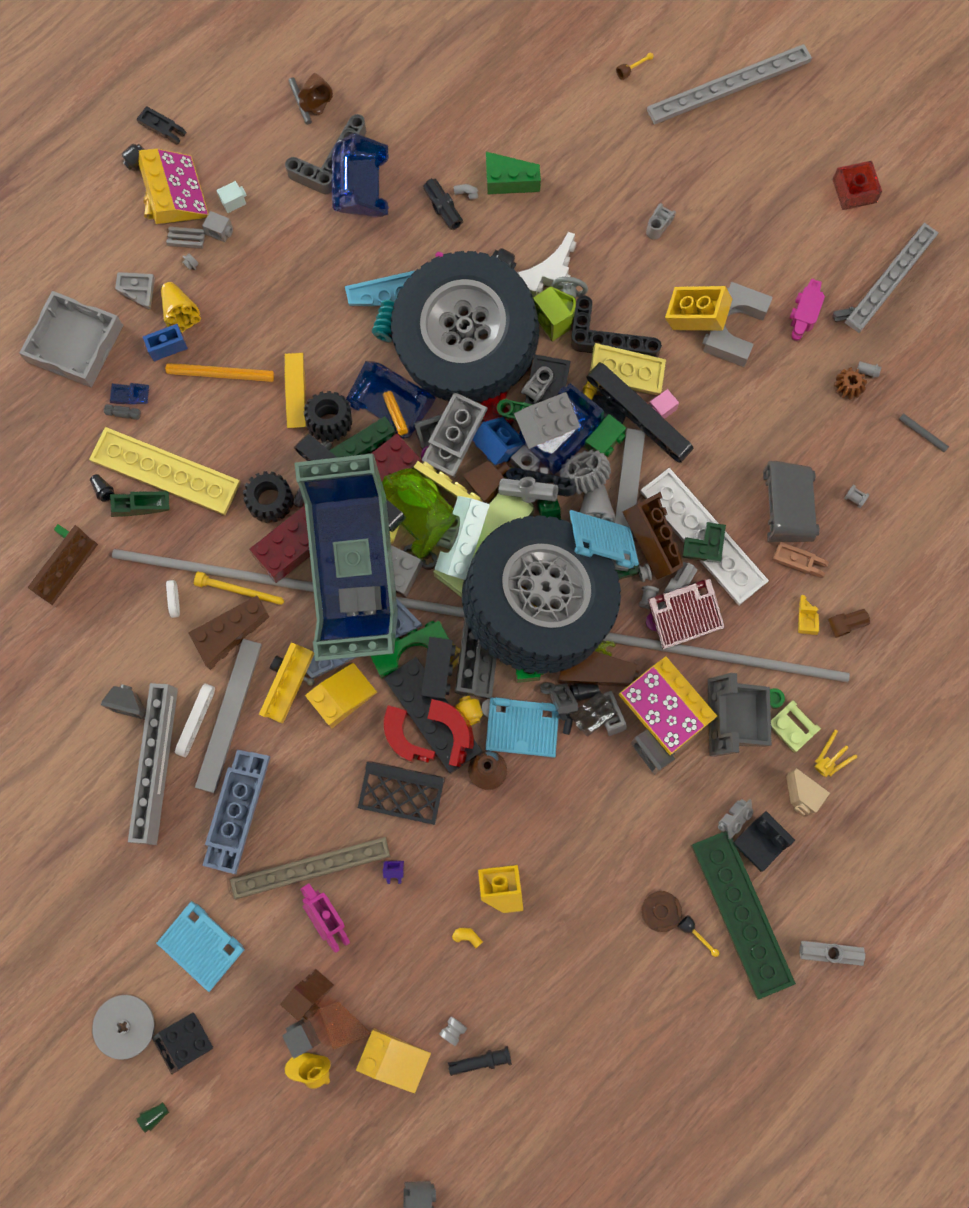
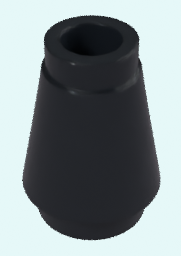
(101, 488)
(584, 691)

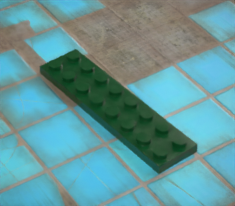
(743, 915)

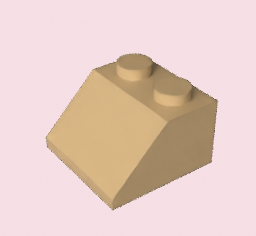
(805, 793)

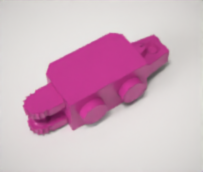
(807, 310)
(323, 917)

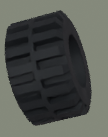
(328, 428)
(261, 484)

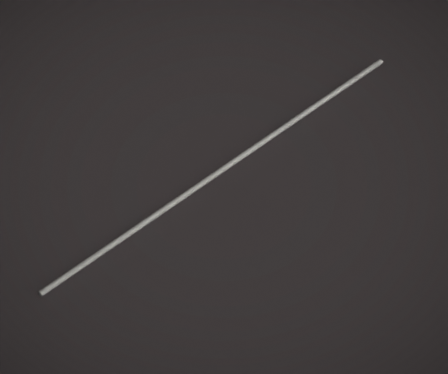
(458, 611)

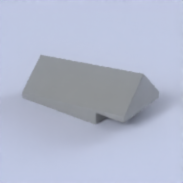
(454, 434)

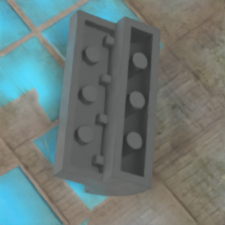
(475, 667)

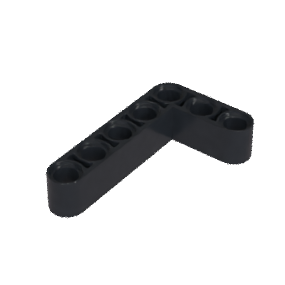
(607, 338)

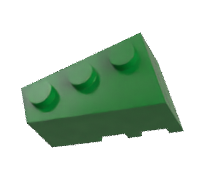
(511, 175)

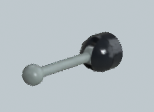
(276, 663)

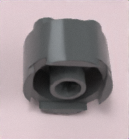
(419, 1194)

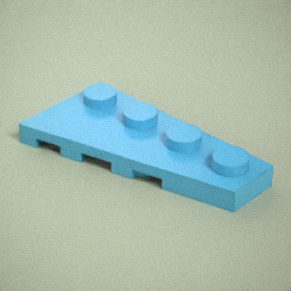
(375, 291)

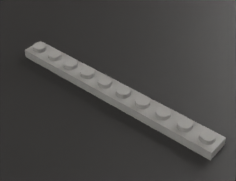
(729, 84)

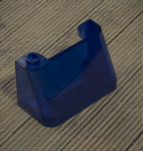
(357, 176)
(375, 380)
(556, 451)

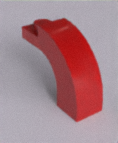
(459, 726)
(394, 732)

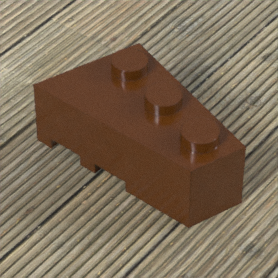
(306, 995)

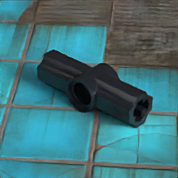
(442, 204)

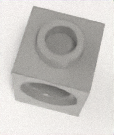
(217, 226)
(525, 454)

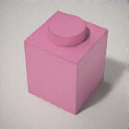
(664, 404)

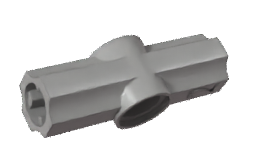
(528, 489)
(681, 579)
(844, 954)

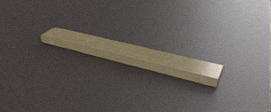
(310, 868)

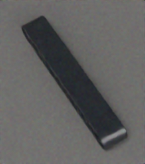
(639, 412)
(312, 450)

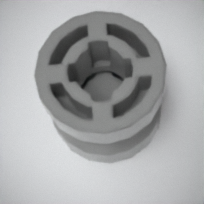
(453, 1031)

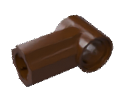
(844, 624)

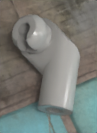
(466, 188)

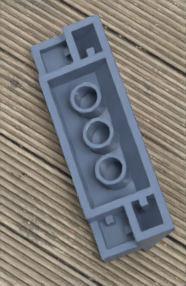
(235, 811)

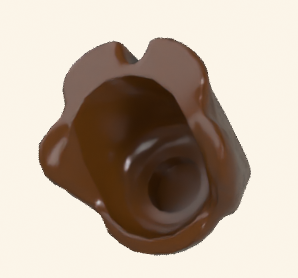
(315, 94)

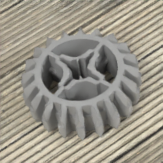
(587, 470)

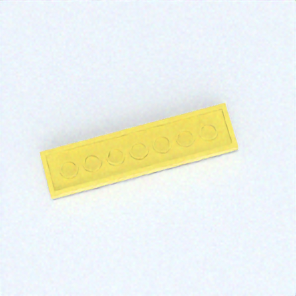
(165, 471)

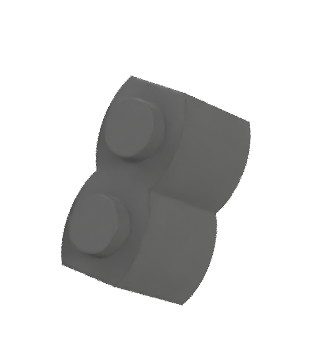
(360, 599)

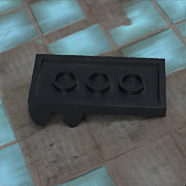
(560, 371)

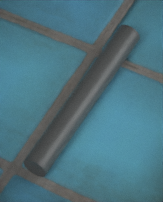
(295, 89)
(923, 432)

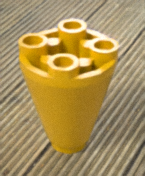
(178, 307)

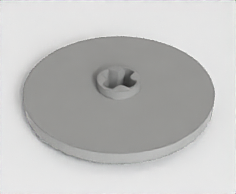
(139, 1024)

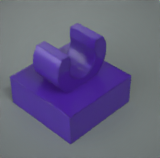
(393, 869)

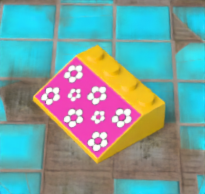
(172, 186)
(667, 705)

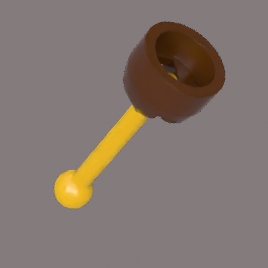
(624, 71)

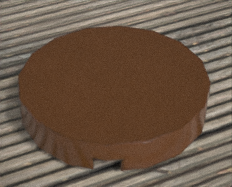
(661, 911)

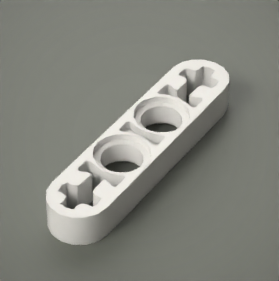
(195, 719)

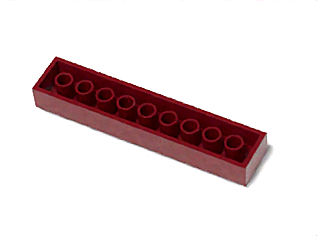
(289, 543)

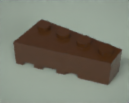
(654, 535)
(226, 631)

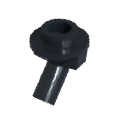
(568, 722)

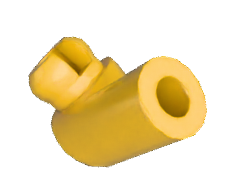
(467, 934)

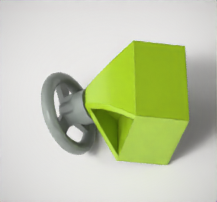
(557, 306)

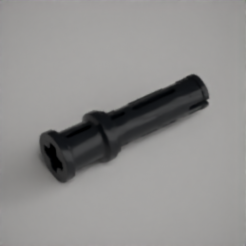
(490, 1060)

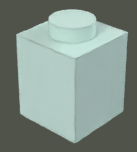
(232, 196)

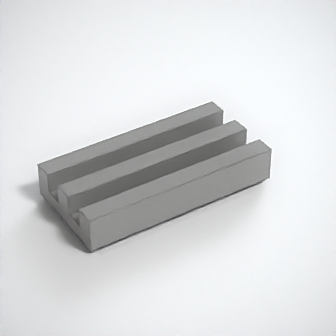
(185, 234)

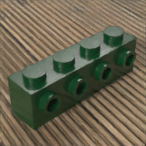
(366, 440)

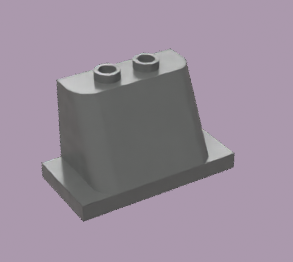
(741, 715)

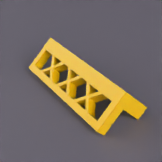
(287, 683)

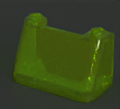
(425, 509)

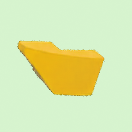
(808, 617)

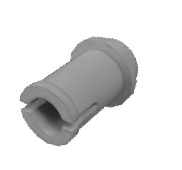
(869, 369)

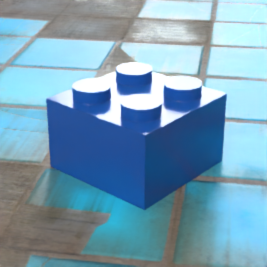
(497, 440)

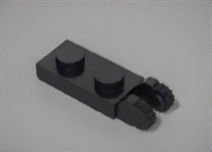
(160, 124)

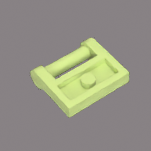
(789, 731)

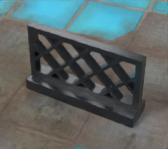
(406, 775)

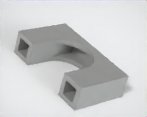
(724, 344)

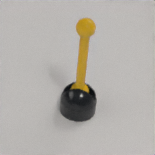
(688, 925)

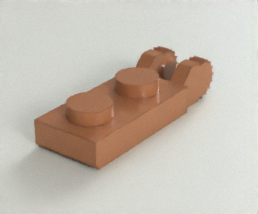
(799, 559)

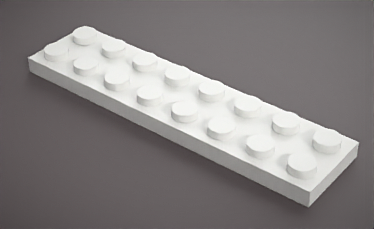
(688, 519)

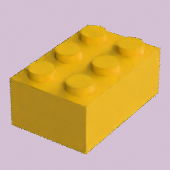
(699, 308)

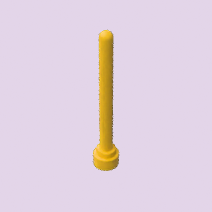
(202, 579)

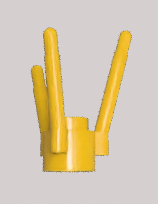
(826, 766)

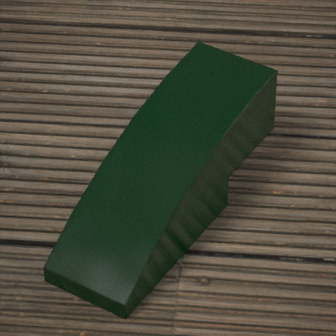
(139, 503)

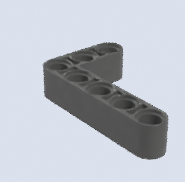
(322, 174)

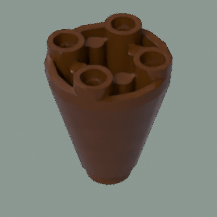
(487, 778)

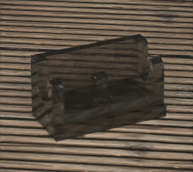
(593, 713)

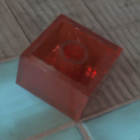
(857, 185)

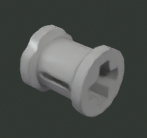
(856, 496)
(648, 592)

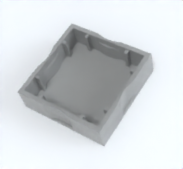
(71, 339)

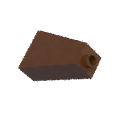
(600, 670)

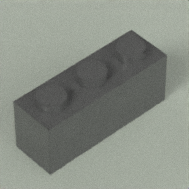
(300, 1038)

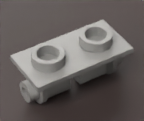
(741, 813)

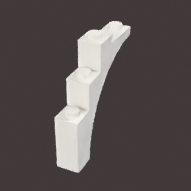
(551, 268)

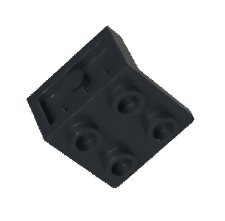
(763, 841)
(182, 1043)

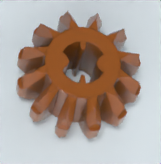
(857, 380)

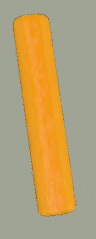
(395, 413)

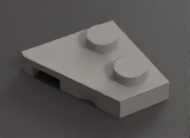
(136, 287)

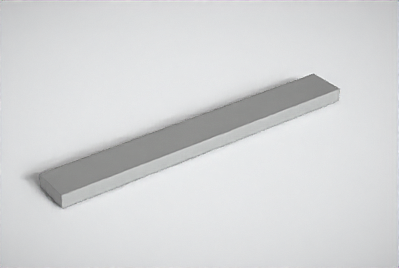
(891, 278)
(629, 479)
(228, 716)

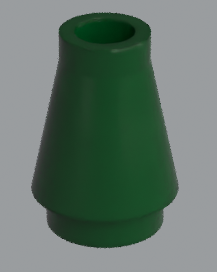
(151, 1117)

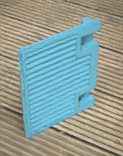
(604, 539)
(522, 728)
(200, 946)

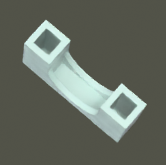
(459, 558)

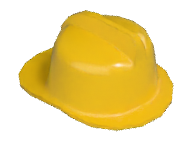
(309, 1069)

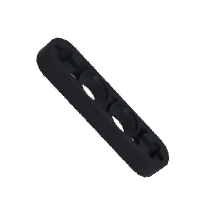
(566, 486)

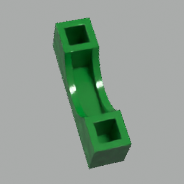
(388, 663)

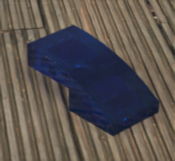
(129, 394)

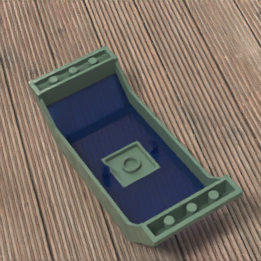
(348, 551)

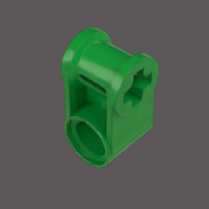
(515, 407)

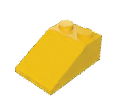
(341, 694)
(393, 1061)

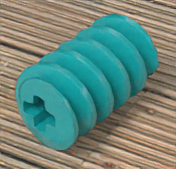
(383, 321)

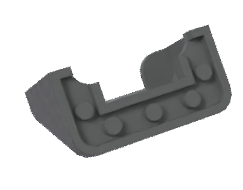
(791, 502)

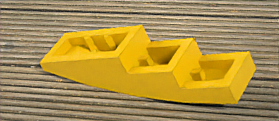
(295, 389)

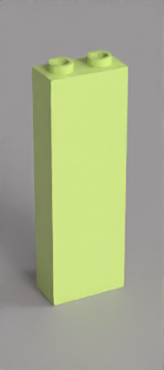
(500, 511)

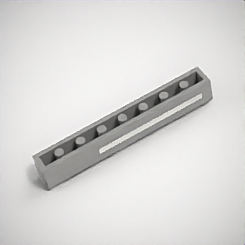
(153, 764)

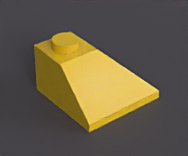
(501, 888)

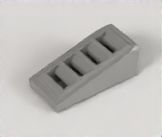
(619, 727)

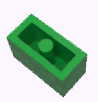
(606, 436)

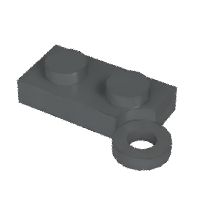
(561, 697)

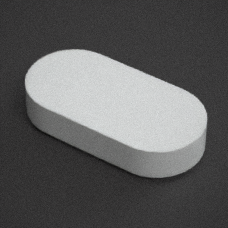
(173, 598)

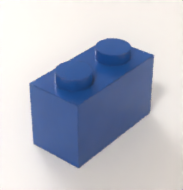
(165, 342)

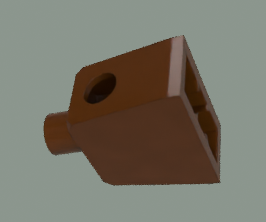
(486, 479)

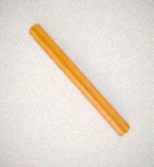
(219, 372)

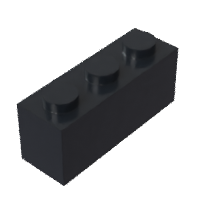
(438, 668)

